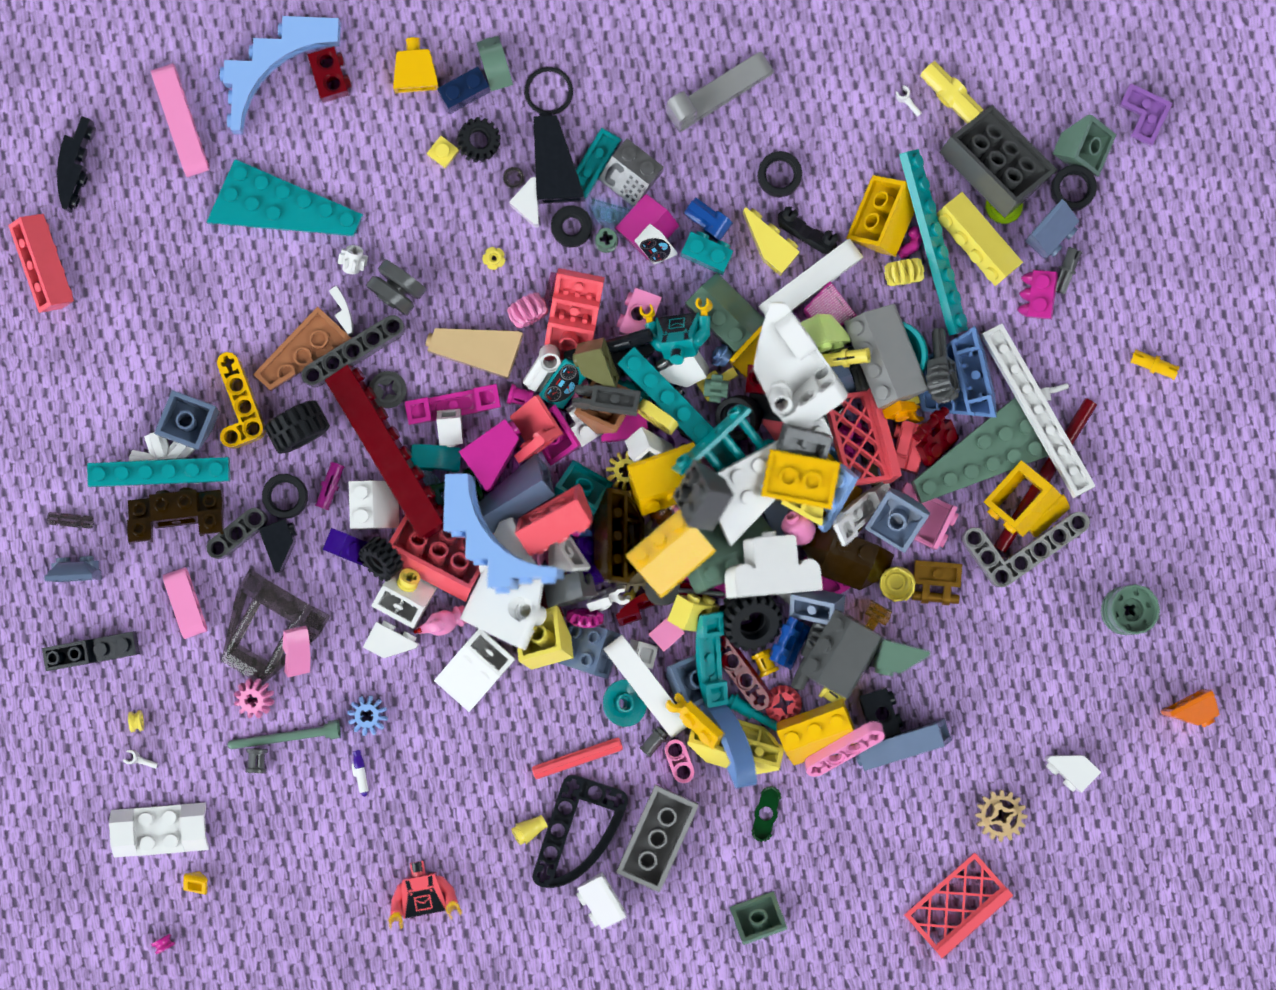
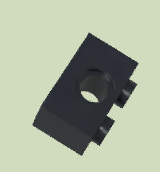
(881, 698)

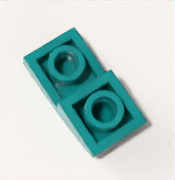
(436, 457)

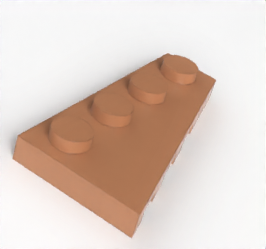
(308, 342)

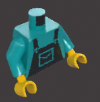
(679, 334)

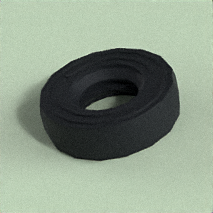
(571, 212)

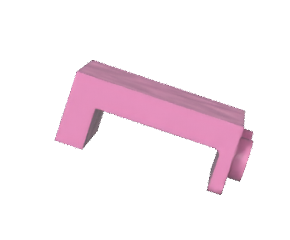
(941, 516)

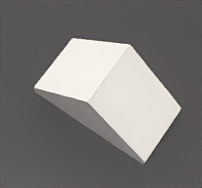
(526, 202)
(567, 556)

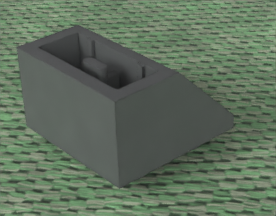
(702, 496)

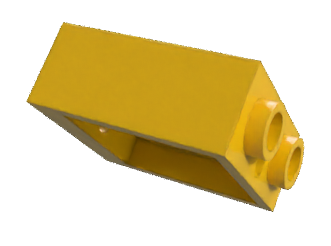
(1033, 511)

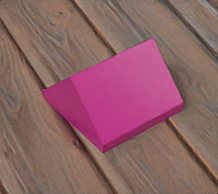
(646, 212)
(562, 445)

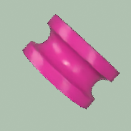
(163, 944)

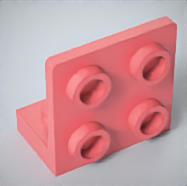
(536, 428)

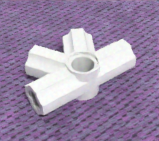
(160, 450)

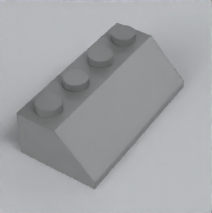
(893, 367)

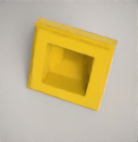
(195, 882)

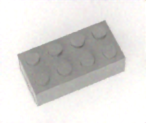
(657, 838)

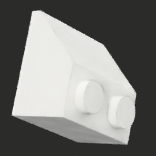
(372, 506)
(601, 900)

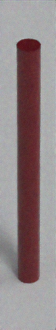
(1047, 471)

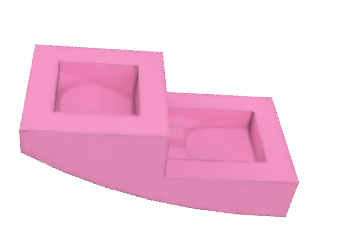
(297, 651)

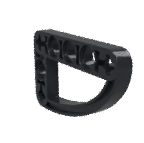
(566, 820)

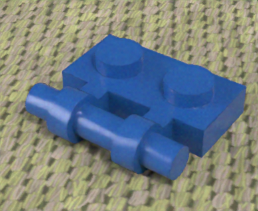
(789, 642)

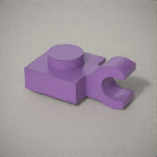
(675, 438)

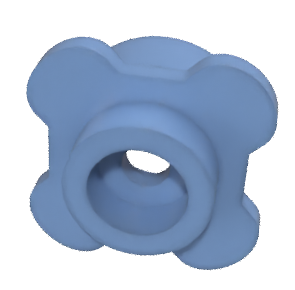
(721, 355)

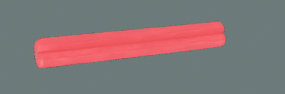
(577, 758)

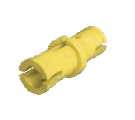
(860, 355)

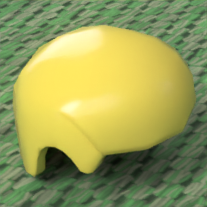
(897, 584)

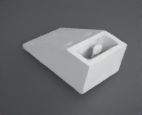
(474, 669)

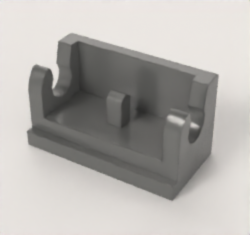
(804, 441)
(570, 590)

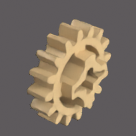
(1005, 826)

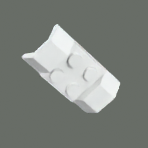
(158, 830)

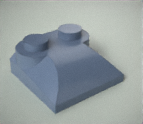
(897, 519)
(68, 571)
(684, 680)

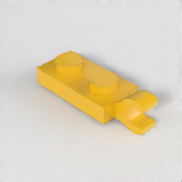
(696, 720)

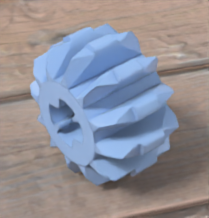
(368, 723)

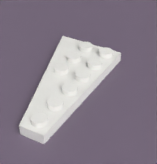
(746, 483)

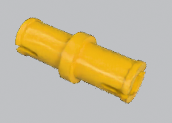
(1155, 364)

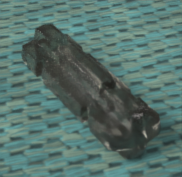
(70, 520)

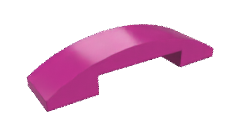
(469, 401)

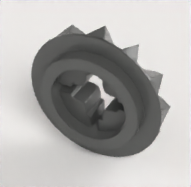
(399, 387)

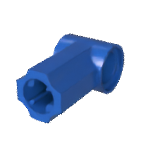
(713, 223)

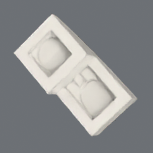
(344, 316)

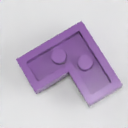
(1151, 111)

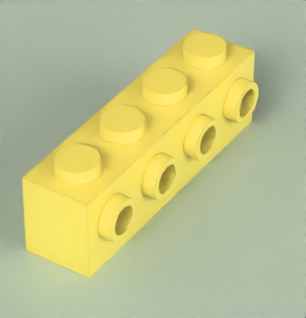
(978, 239)

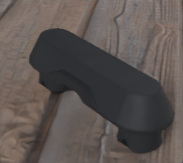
(798, 228)

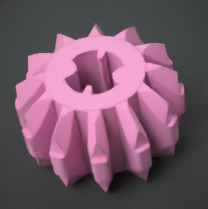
(527, 310)
(251, 705)

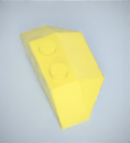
(764, 747)

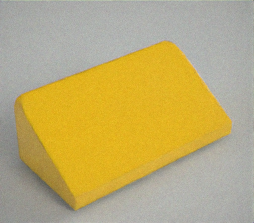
(1059, 508)

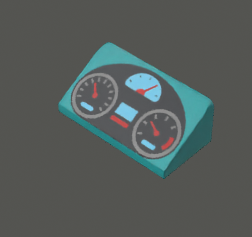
(562, 384)

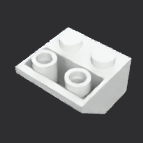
(402, 605)

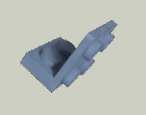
(588, 650)

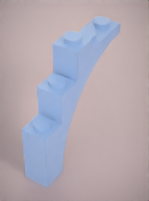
(245, 77)
(465, 519)

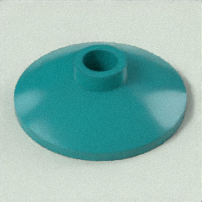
(633, 708)

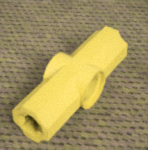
(951, 92)

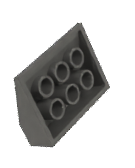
(997, 160)

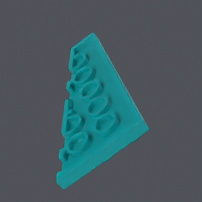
(268, 202)

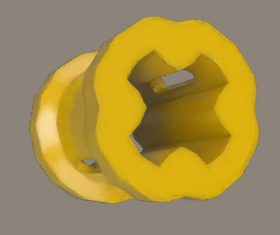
(763, 663)

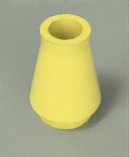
(528, 829)

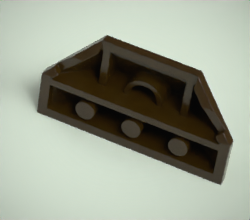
(616, 533)
(852, 565)

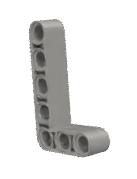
(688, 110)
(1026, 552)

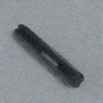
(622, 342)

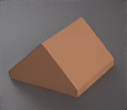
(600, 421)

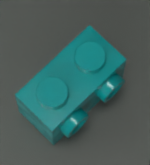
(706, 252)

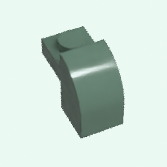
(494, 63)

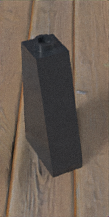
(555, 169)

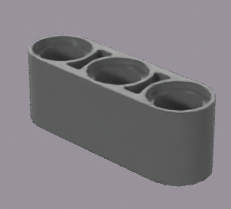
(248, 529)

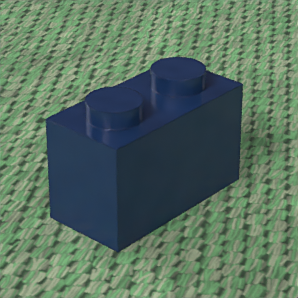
(464, 90)

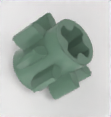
(716, 388)

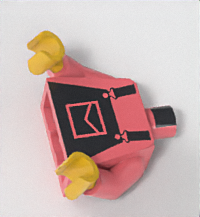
(422, 895)

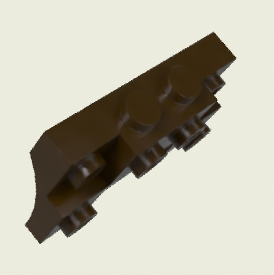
(175, 509)

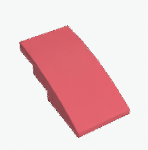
(573, 310)

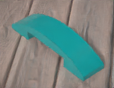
(708, 659)

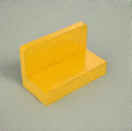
(746, 353)

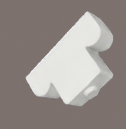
(772, 569)

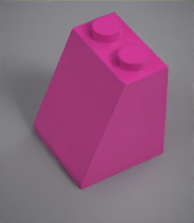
(492, 453)

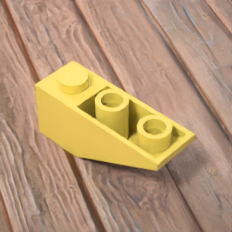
(773, 248)

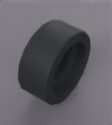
(779, 156)
(1074, 170)
(755, 415)
(272, 483)

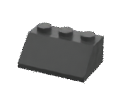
(841, 654)

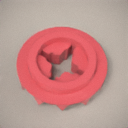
(787, 693)

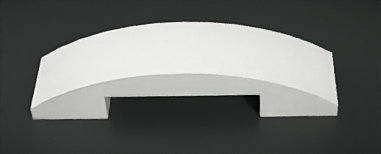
(858, 513)

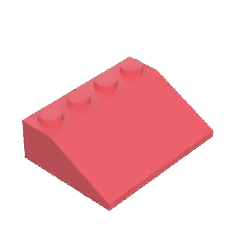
(437, 559)

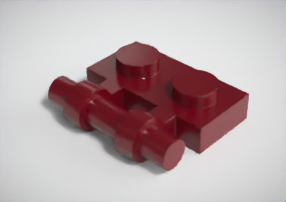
(936, 441)

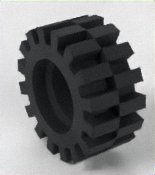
(483, 127)
(381, 558)

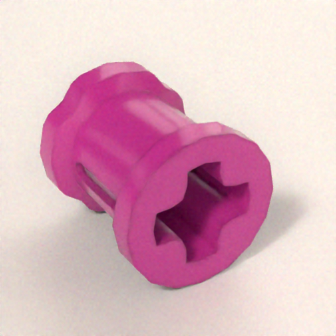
(519, 395)

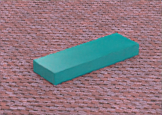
(596, 159)

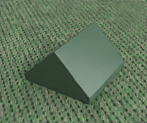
(758, 918)

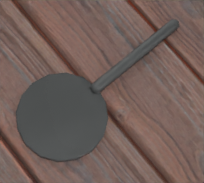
(671, 596)

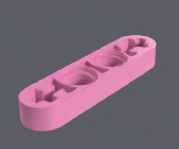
(864, 736)

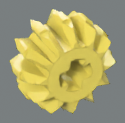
(904, 272)
(619, 465)

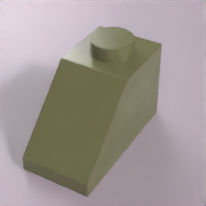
(596, 362)

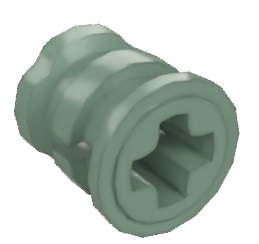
(601, 245)

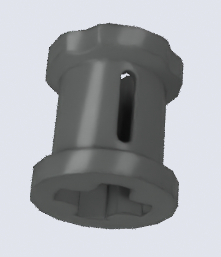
(252, 753)

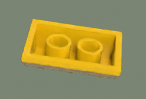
(883, 216)
(655, 481)
(670, 554)
(814, 730)

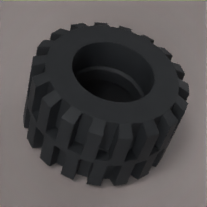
(297, 426)
(755, 633)

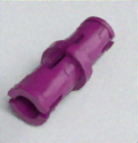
(334, 470)

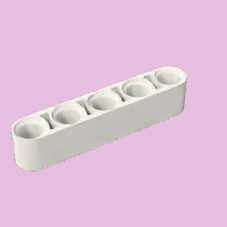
(816, 276)
(644, 684)

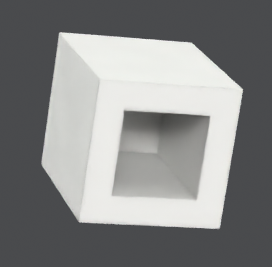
(450, 427)

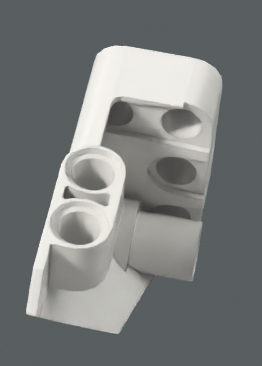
(794, 370)
(507, 615)

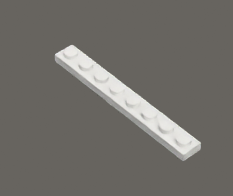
(1037, 410)

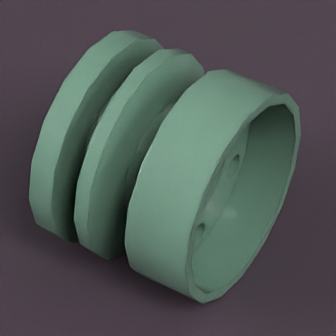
(1143, 610)

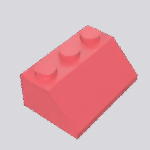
(554, 521)

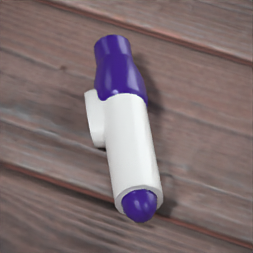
(359, 772)

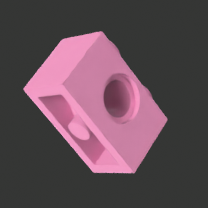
(634, 301)

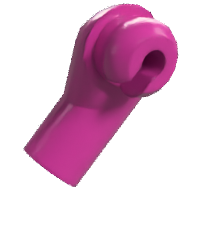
(913, 245)

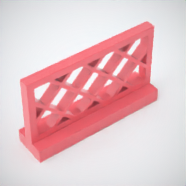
(880, 439)
(976, 917)

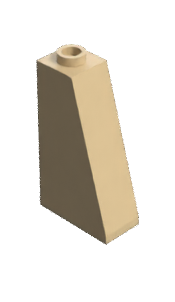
(481, 349)

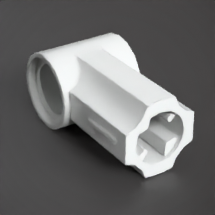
(542, 369)

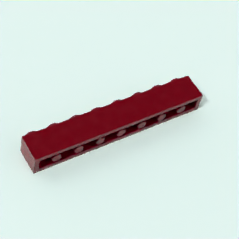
(387, 451)

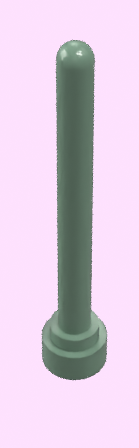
(329, 730)

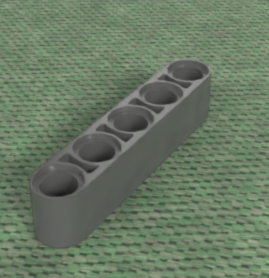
(359, 340)

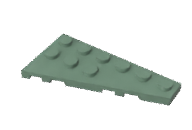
(983, 454)

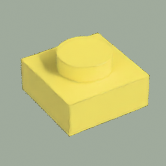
(443, 152)

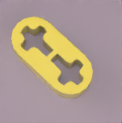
(657, 417)

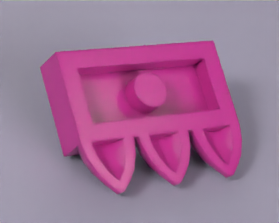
(1040, 294)

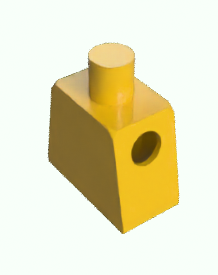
(414, 69)

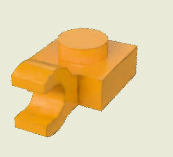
(902, 411)

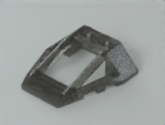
(278, 600)

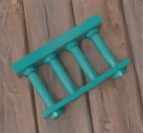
(720, 432)

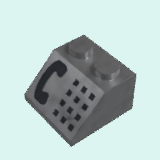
(631, 172)

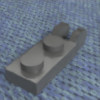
(608, 399)

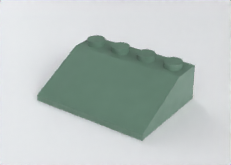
(712, 571)

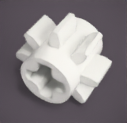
(352, 259)

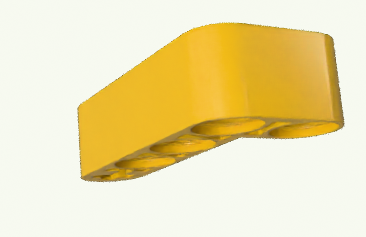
(237, 399)

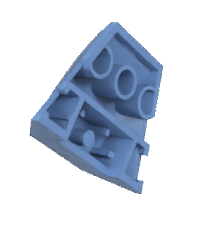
(974, 377)

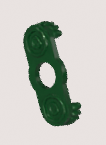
(761, 828)

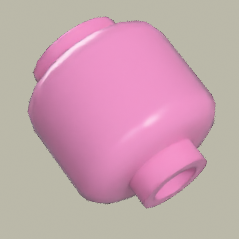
(799, 526)

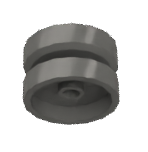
(396, 287)

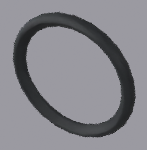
(548, 69)

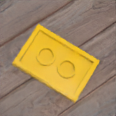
(800, 479)

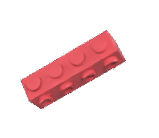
(41, 263)

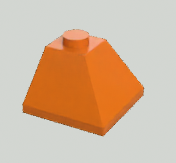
(1195, 709)

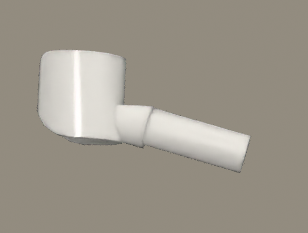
(906, 99)
(1047, 390)
(137, 759)

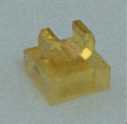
(877, 614)

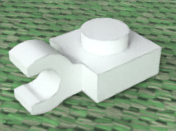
(580, 429)
(606, 597)

